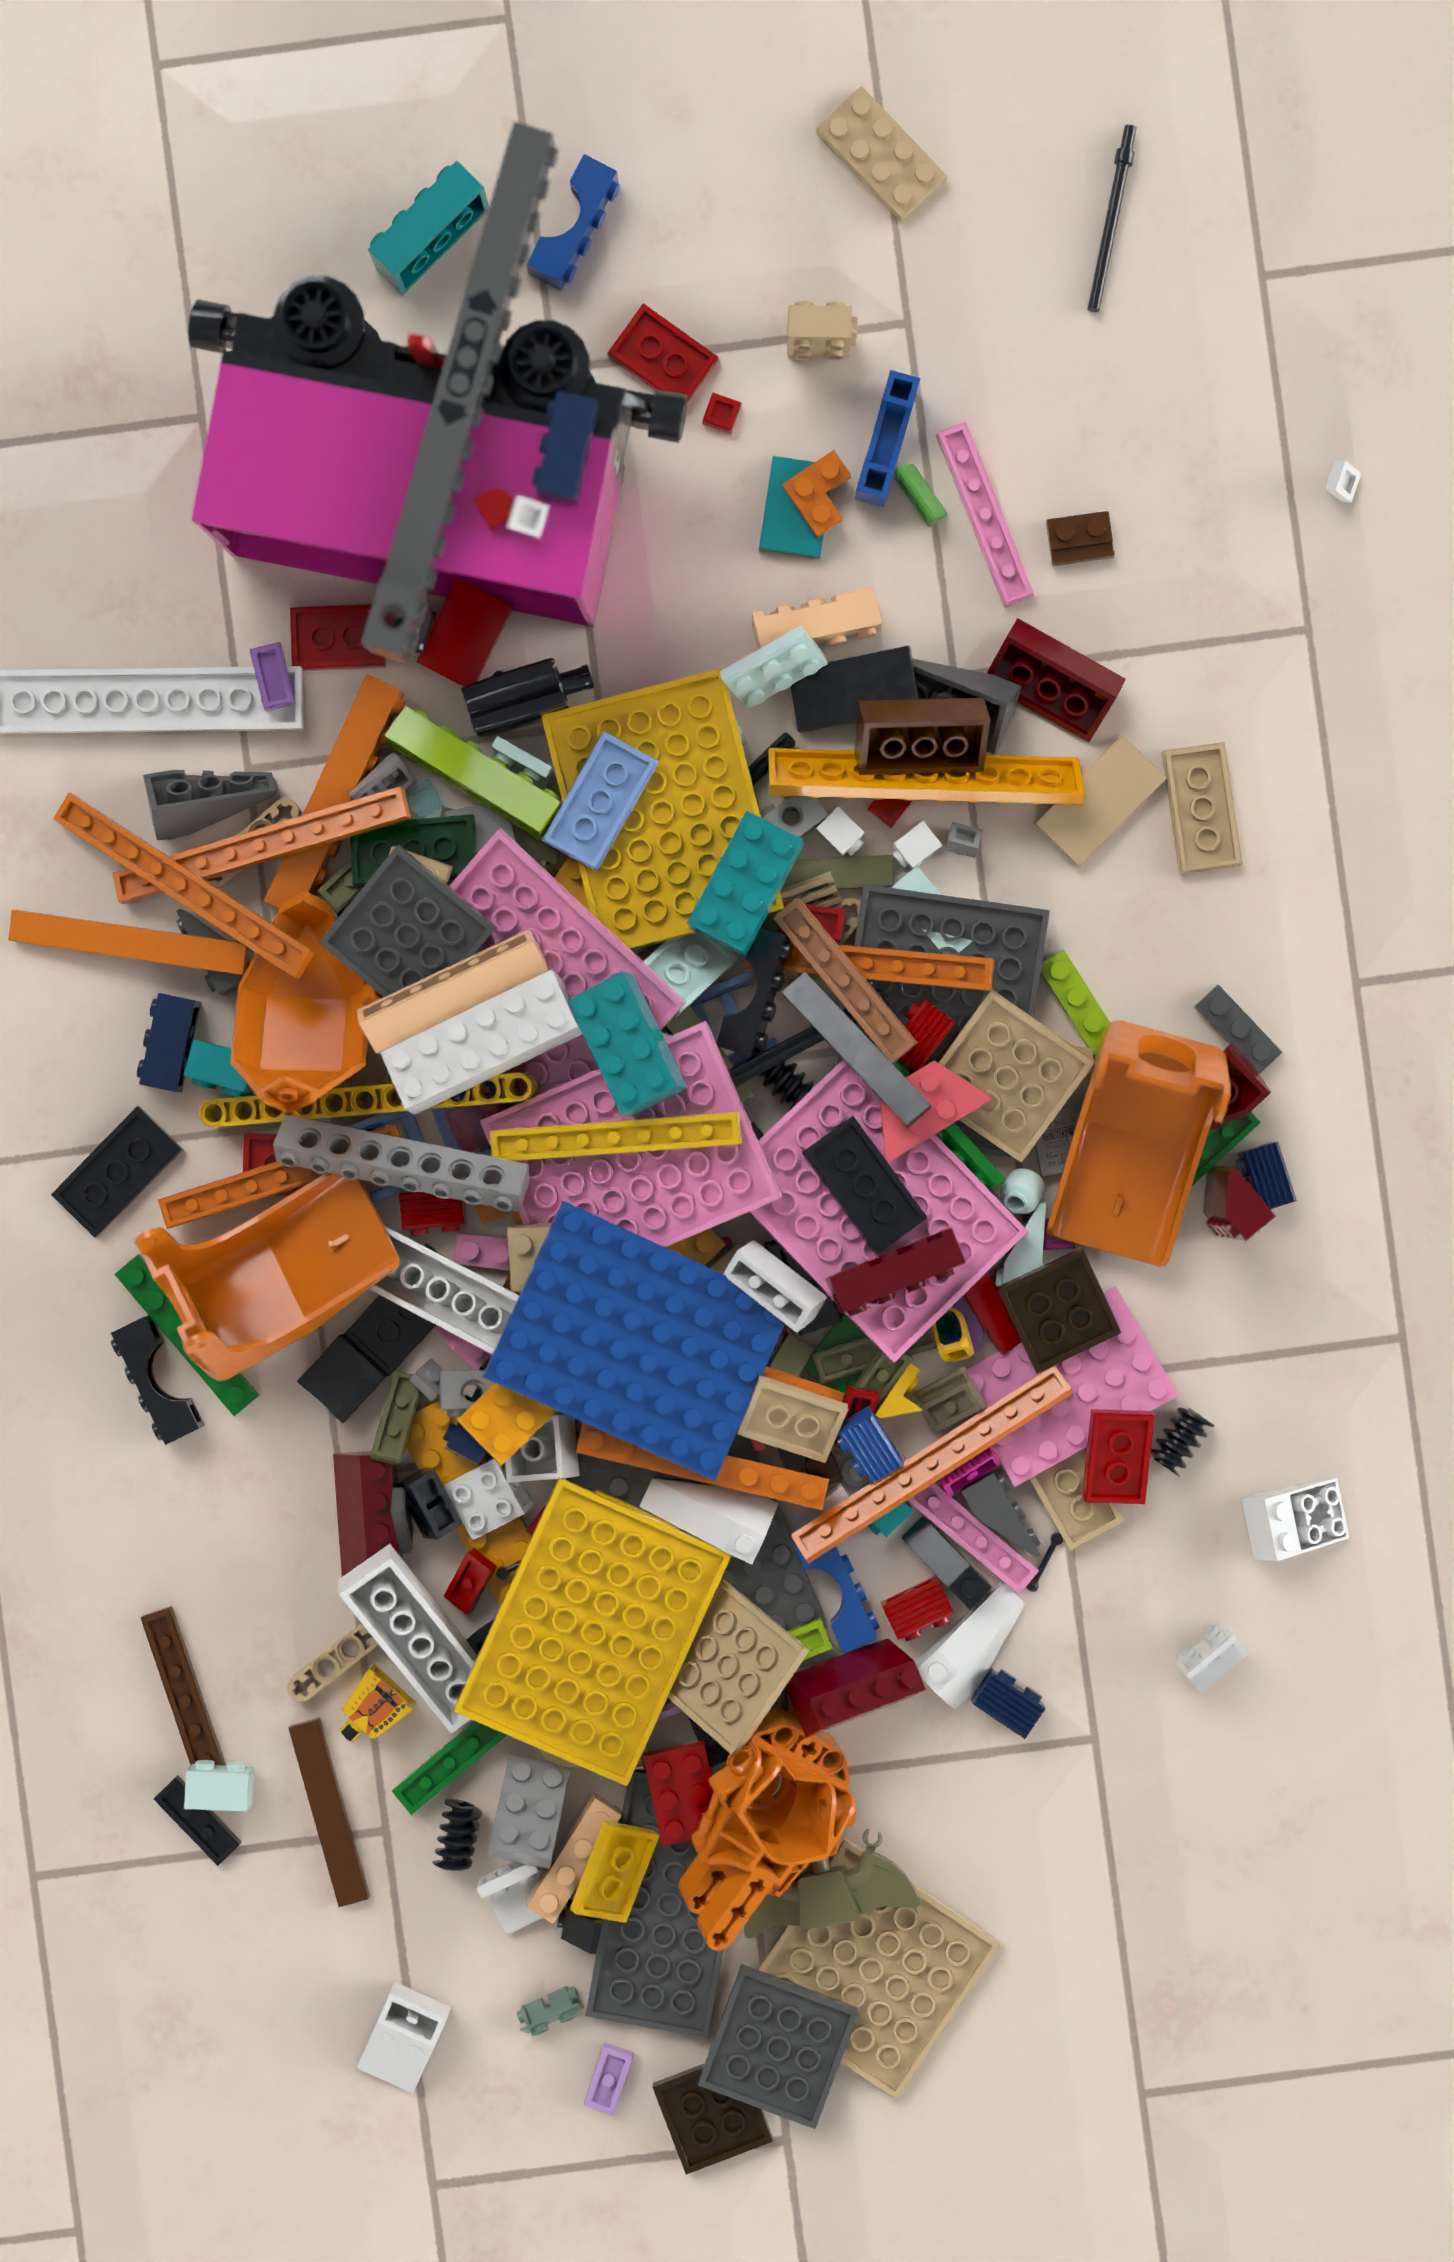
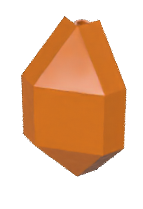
(301, 1033)

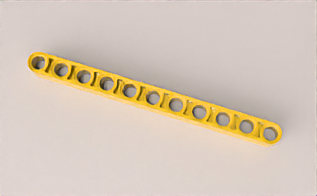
(353, 1105)

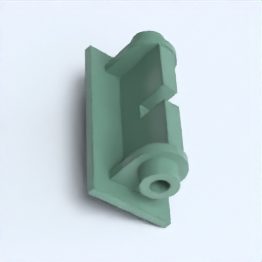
(561, 2008)

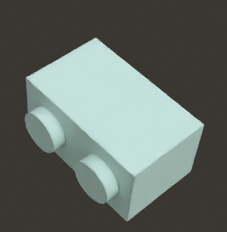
(219, 1786)

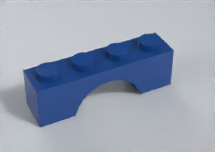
(556, 256)
(887, 438)
(851, 1622)

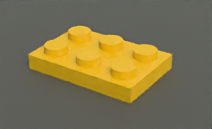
(614, 1871)

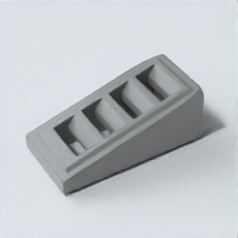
(381, 771)

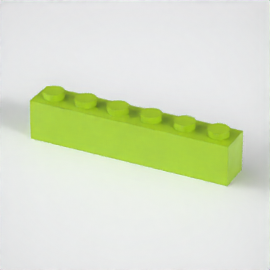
(473, 772)

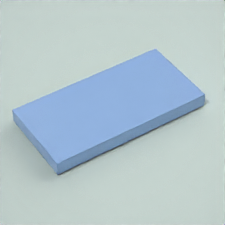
(600, 801)

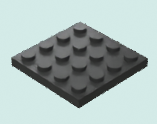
(405, 926)
(778, 2046)

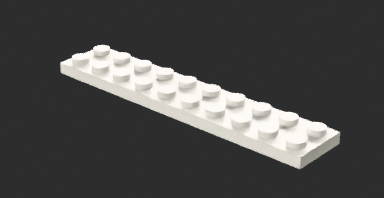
(142, 701)

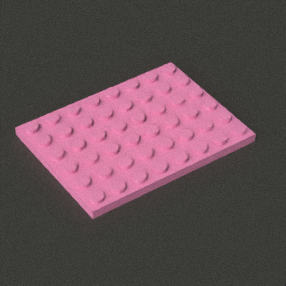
(578, 947)
(648, 1192)
(825, 1241)

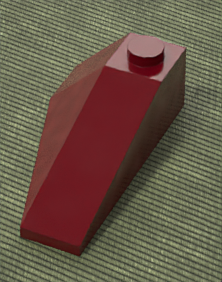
(1246, 1087)

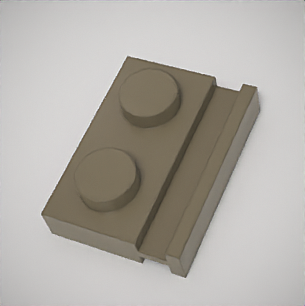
(949, 1400)

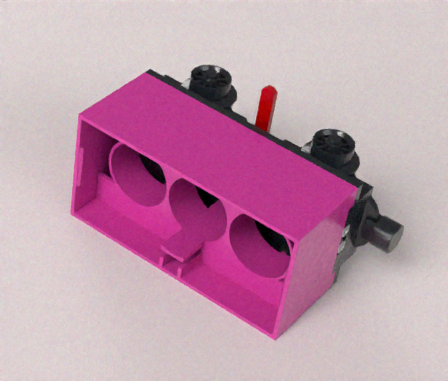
(325, 429)

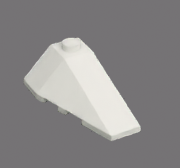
(714, 1514)
(967, 1650)

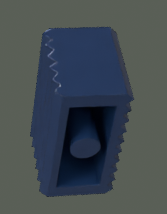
(1267, 1174)
(1008, 1702)

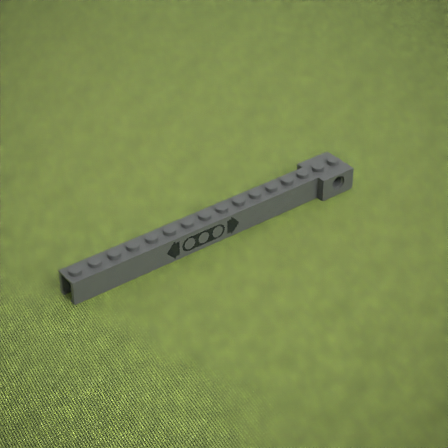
(460, 393)

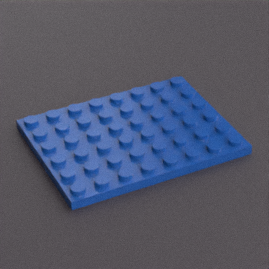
(635, 1341)

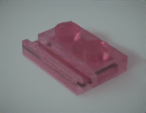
(466, 1124)

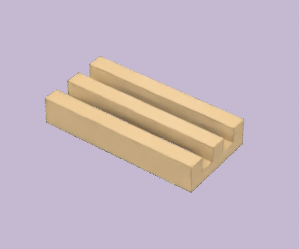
(813, 882)

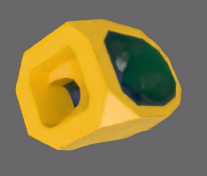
(953, 1336)

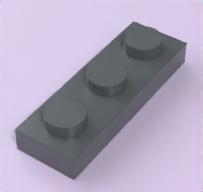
(1238, 1028)

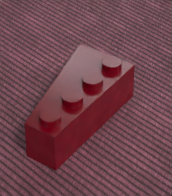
(894, 1271)

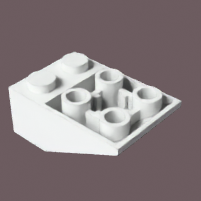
(1295, 1519)
(404, 2037)

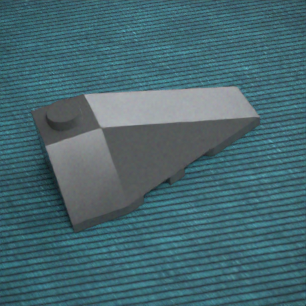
(950, 682)
(192, 802)

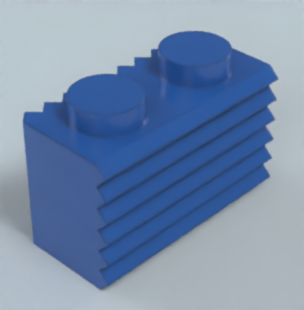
(869, 1445)

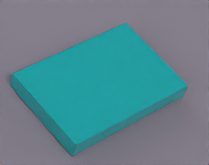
(783, 525)

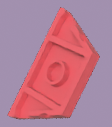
(949, 1100)

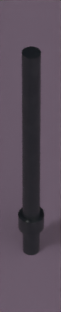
(1123, 160)

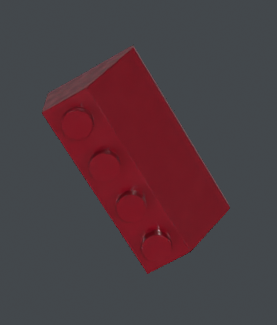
(1056, 680)
(1233, 1205)
(363, 1507)
(853, 1686)

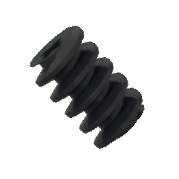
(787, 1083)
(1180, 1439)
(459, 1835)

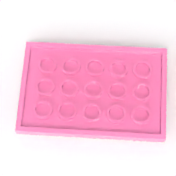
(1106, 1377)

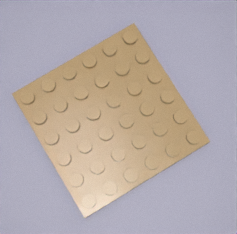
(894, 1964)

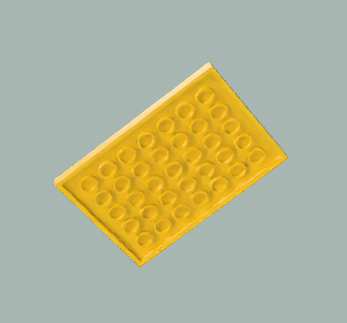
(684, 811)
(592, 1632)

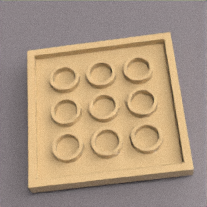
(1021, 1068)
(735, 1668)

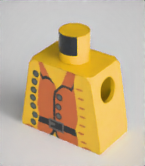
(375, 1705)

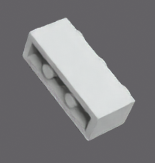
(775, 1286)

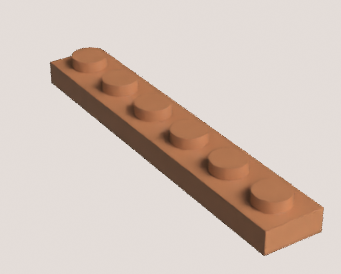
(845, 980)

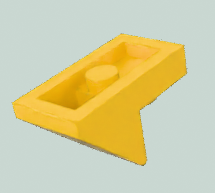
(895, 1402)

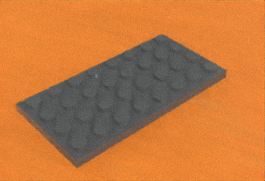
(657, 1963)

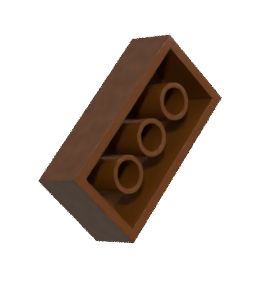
(921, 736)

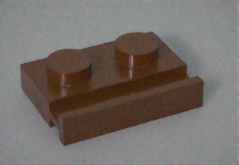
(1080, 538)

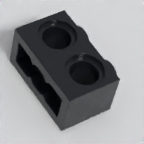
(430, 1504)

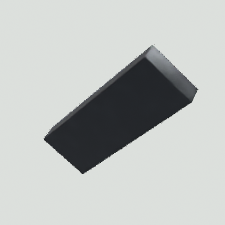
(200, 1825)

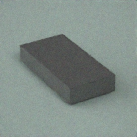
(402, 1520)

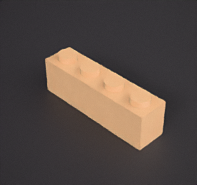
(570, 1859)

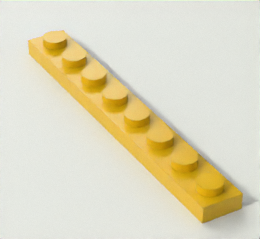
(617, 1136)

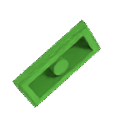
(920, 494)

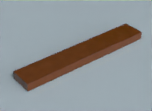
(181, 1686)
(329, 1812)

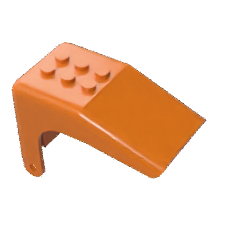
(1139, 1142)
(271, 1274)

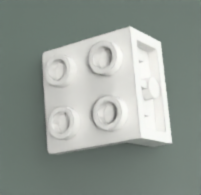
(486, 1498)
(1211, 1657)
(507, 1894)

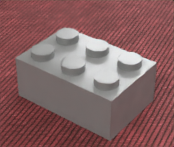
(529, 1812)

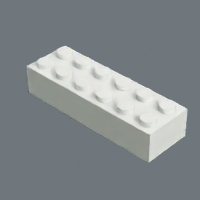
(481, 1042)
(447, 1293)
(411, 1630)

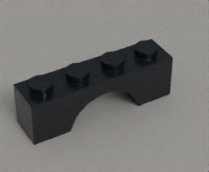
(746, 1029)
(138, 1346)

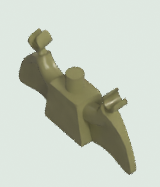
(836, 1894)

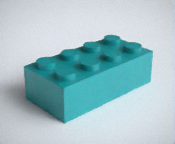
(428, 227)
(745, 883)
(627, 1044)

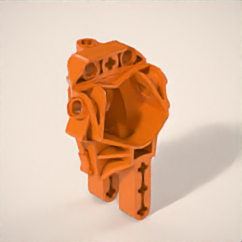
(766, 1844)

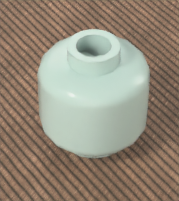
(1022, 1191)

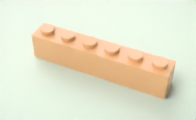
(451, 991)

